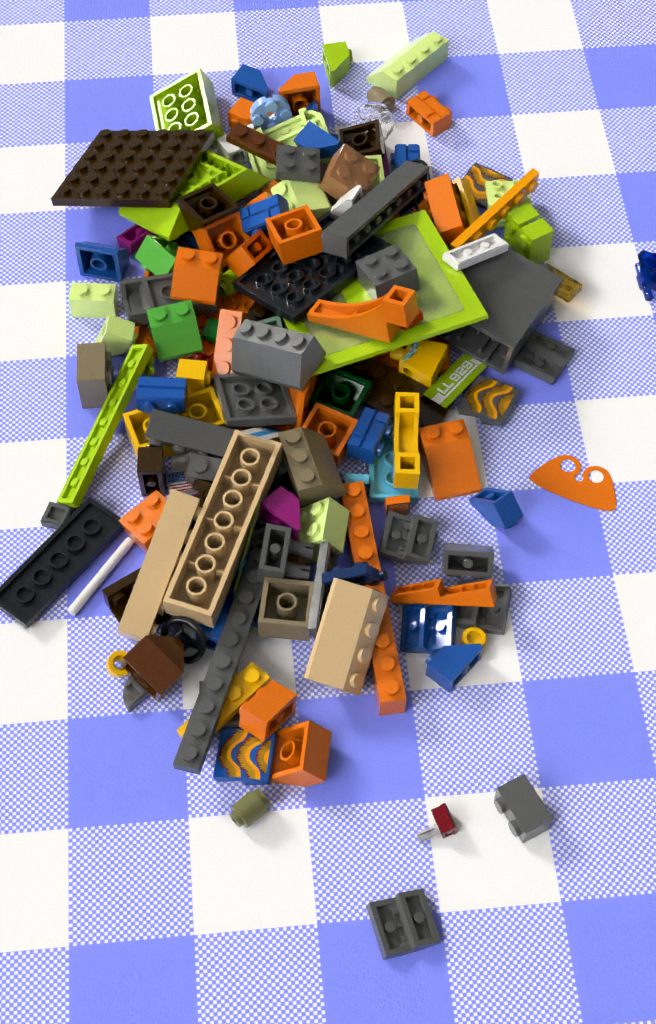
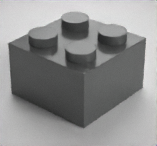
(384, 269)

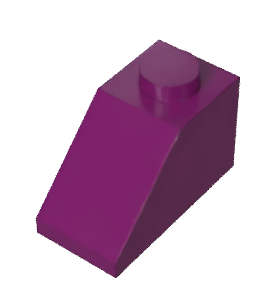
(282, 509)

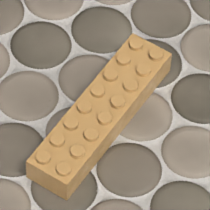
(223, 529)

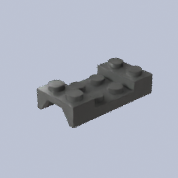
(150, 293)

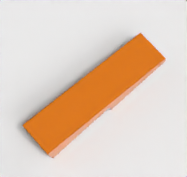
(433, 592)

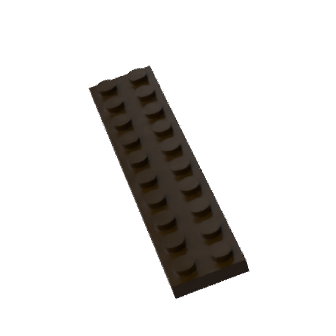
(384, 382)

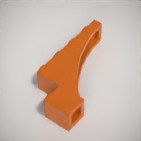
(374, 318)

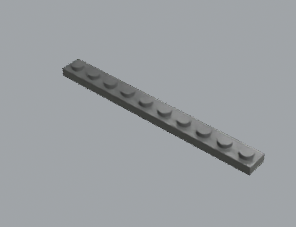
(221, 671)

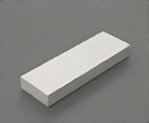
(475, 252)

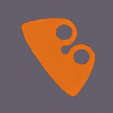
(585, 492)

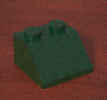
(342, 392)

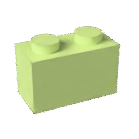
(93, 300)

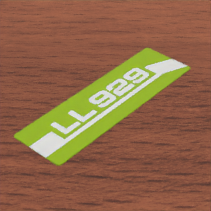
(454, 380)

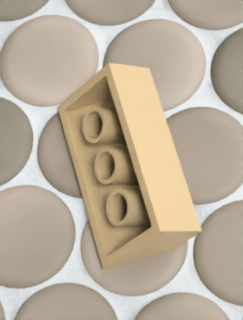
(346, 637)

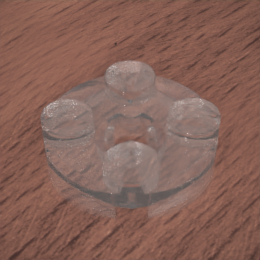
(372, 111)

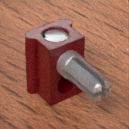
(443, 826)

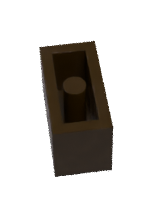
(151, 470)

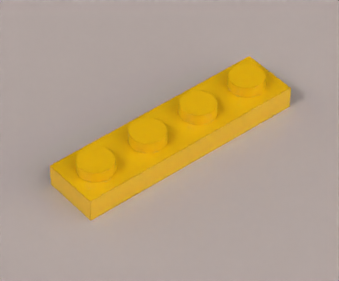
(243, 689)

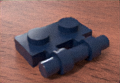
(359, 574)

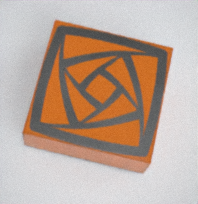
(397, 504)

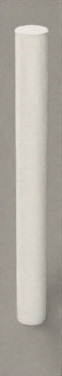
(100, 576)

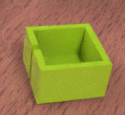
(527, 239)

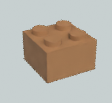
(348, 170)

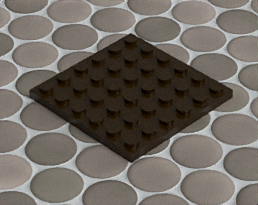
(134, 168)

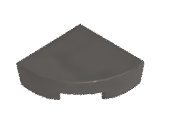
(133, 694)

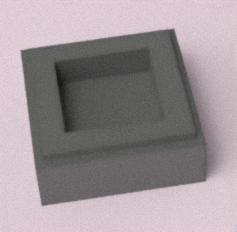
(55, 515)

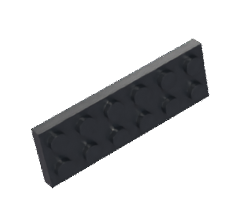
(58, 562)

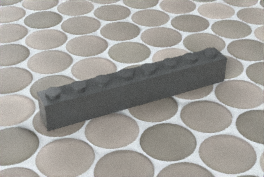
(374, 209)

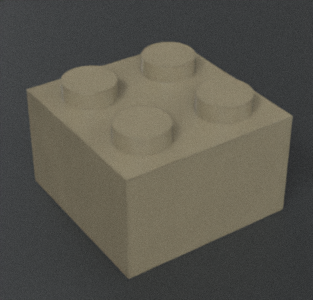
(94, 374)
(285, 609)

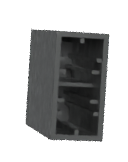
(516, 299)

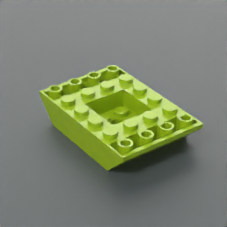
(229, 176)

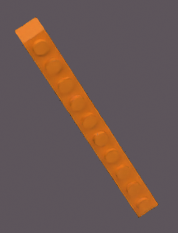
(362, 548)

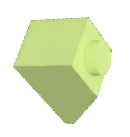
(117, 335)

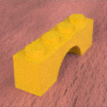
(405, 440)

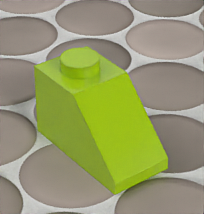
(336, 61)

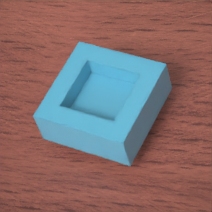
(357, 477)

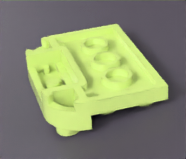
(285, 134)

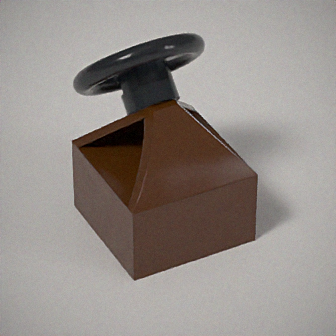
(160, 660)

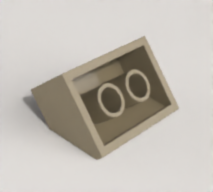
(310, 466)

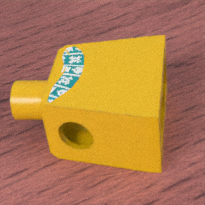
(421, 360)

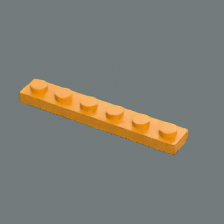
(498, 210)

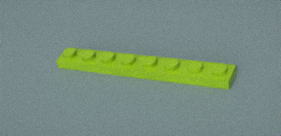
(105, 426)

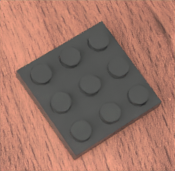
(253, 401)

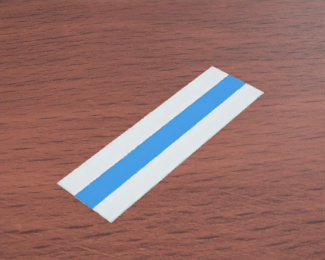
(263, 432)

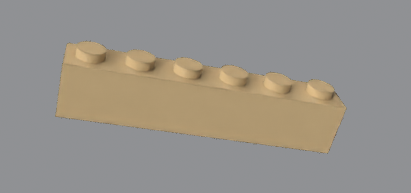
(159, 566)

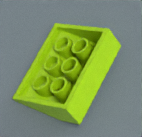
(187, 105)

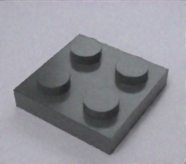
(298, 163)

